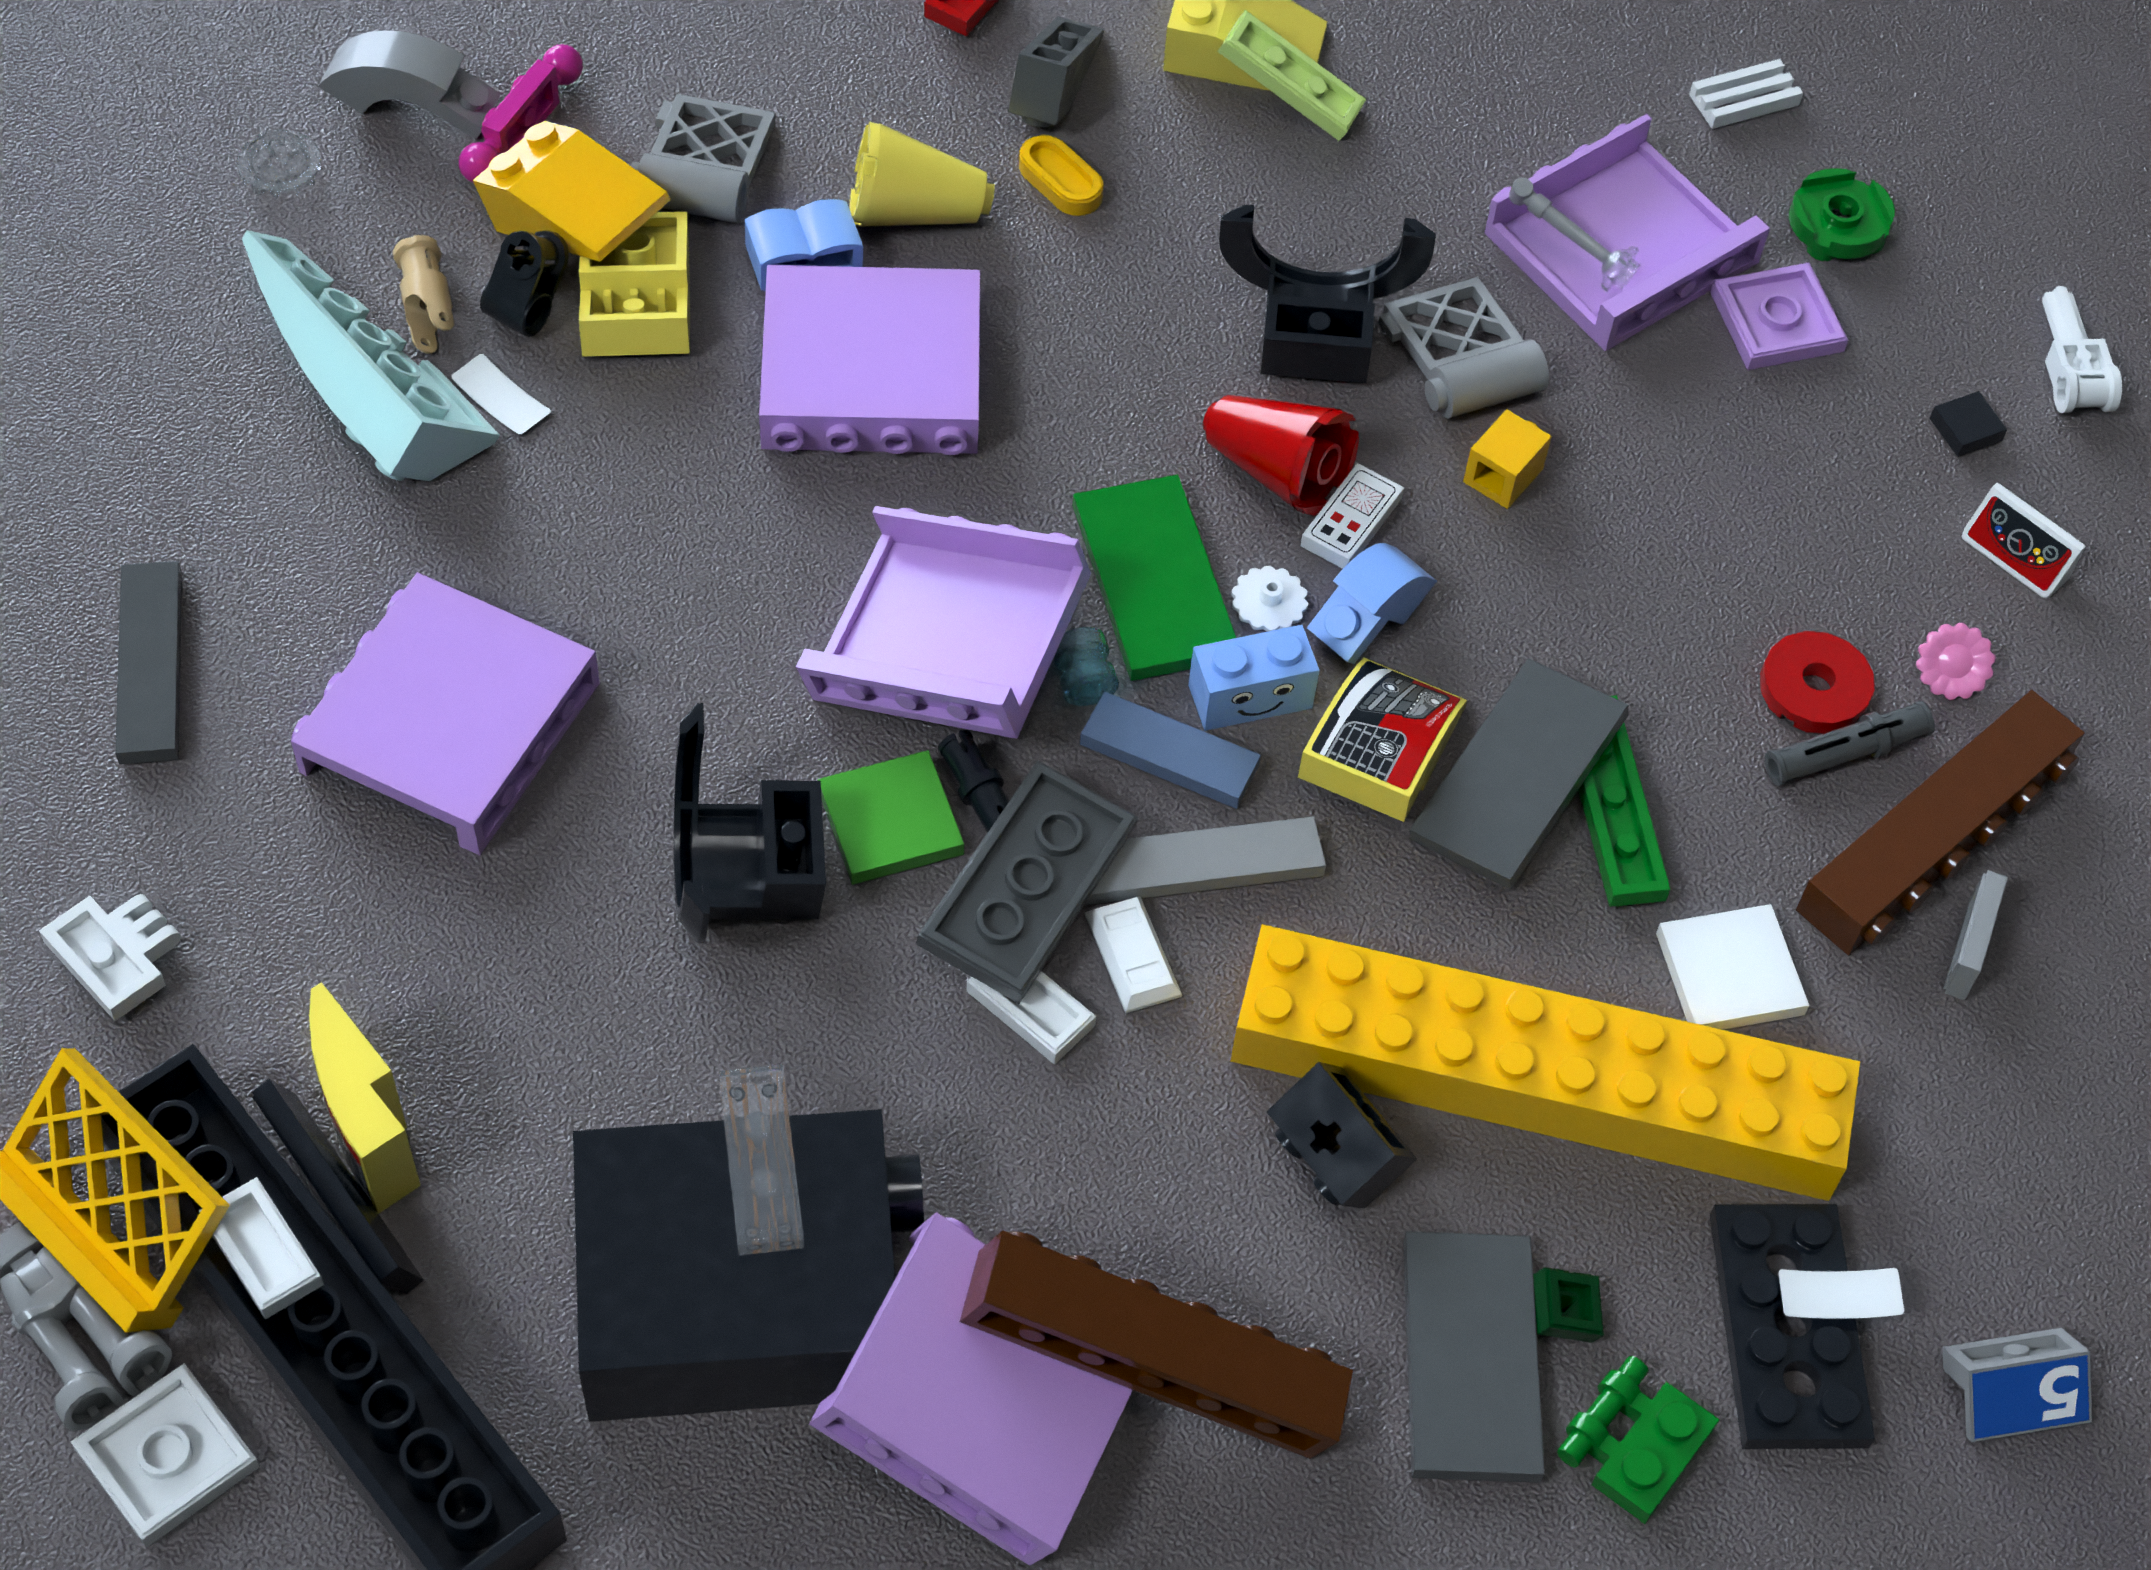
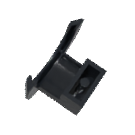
(1316, 319)
(743, 857)

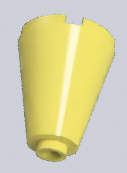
(914, 183)

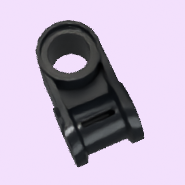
(522, 283)

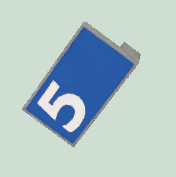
(2021, 1383)

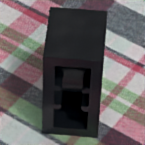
(1369, 1150)

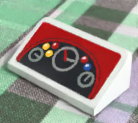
(2023, 541)

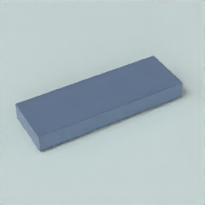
(1170, 749)

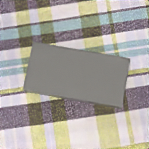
(1975, 935)

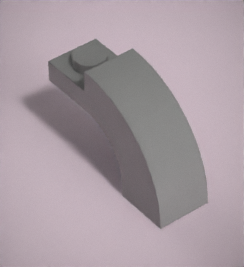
(410, 70)

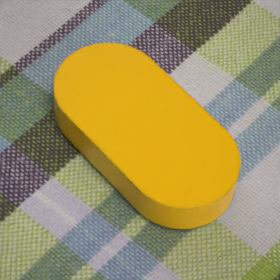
(1061, 175)

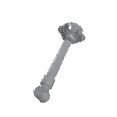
(1617, 266)

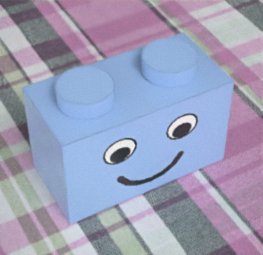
(1253, 677)

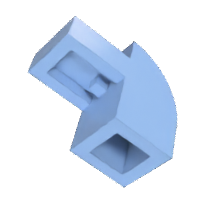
(1370, 591)

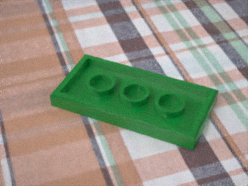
(1152, 574)

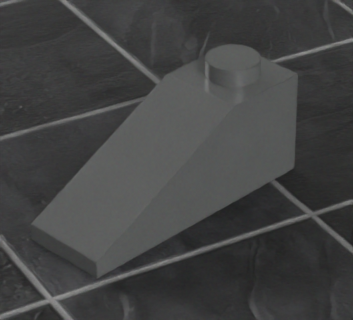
(1053, 71)

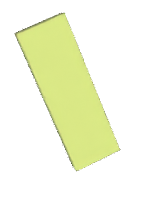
(1292, 75)

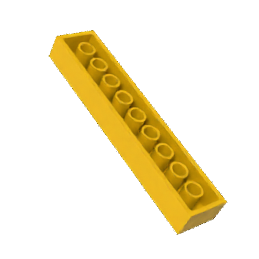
(1550, 1062)

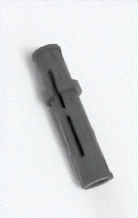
(1871, 735)

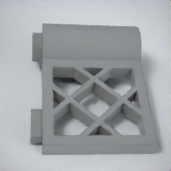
(698, 179)
(1479, 371)

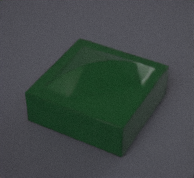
(1568, 1305)

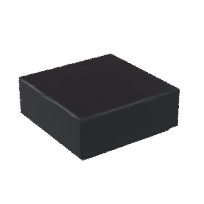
(1968, 423)

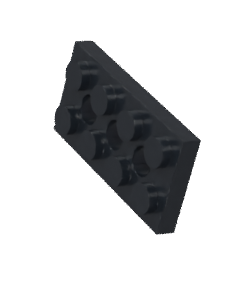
(1760, 1353)

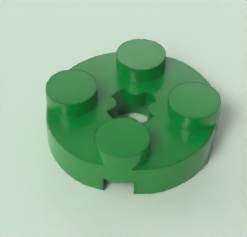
(1834, 236)

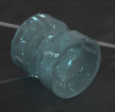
(1084, 666)

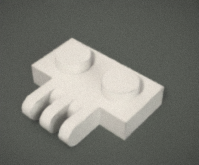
(113, 951)

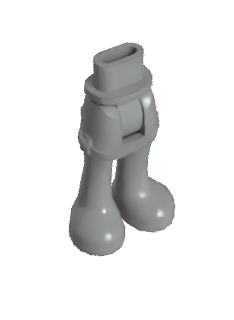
(41, 1304)

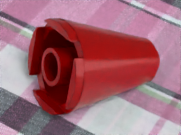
(1285, 446)

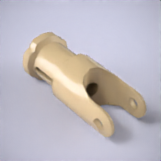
(423, 290)

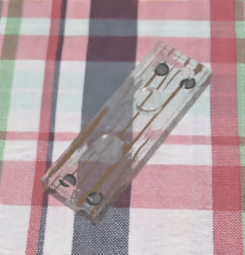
(761, 1160)

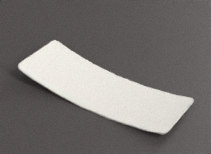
(499, 395)
(1841, 1293)

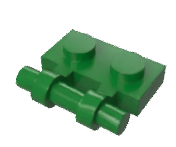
(1655, 1449)

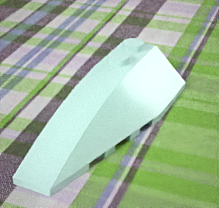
(391, 405)

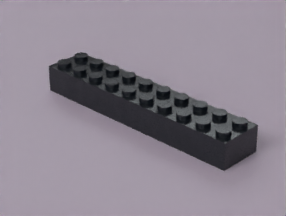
(348, 1350)

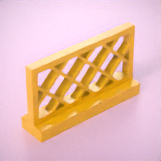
(81, 1231)

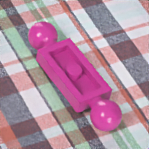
(527, 104)

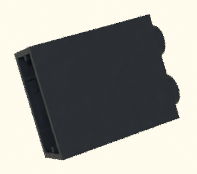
(687, 1322)

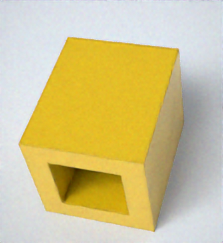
(1507, 458)

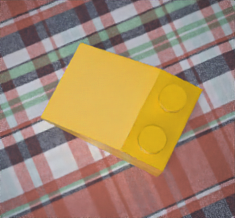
(570, 187)

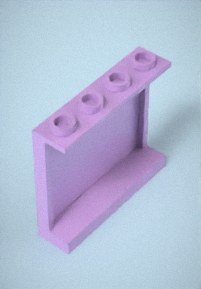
(1624, 198)
(870, 359)
(951, 622)
(449, 707)
(968, 1415)

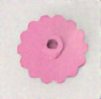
(1955, 661)

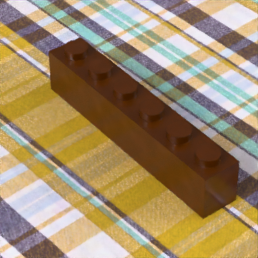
(1940, 823)
(1157, 1344)

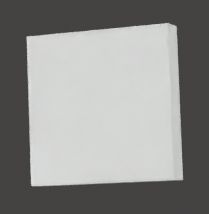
(1732, 968)
(165, 1455)

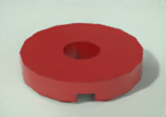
(1822, 656)

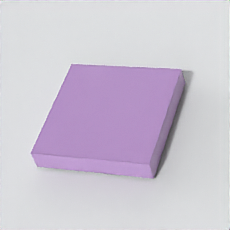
(1778, 316)

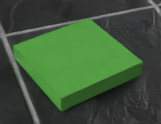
(890, 817)

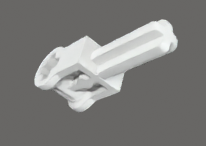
(2078, 365)

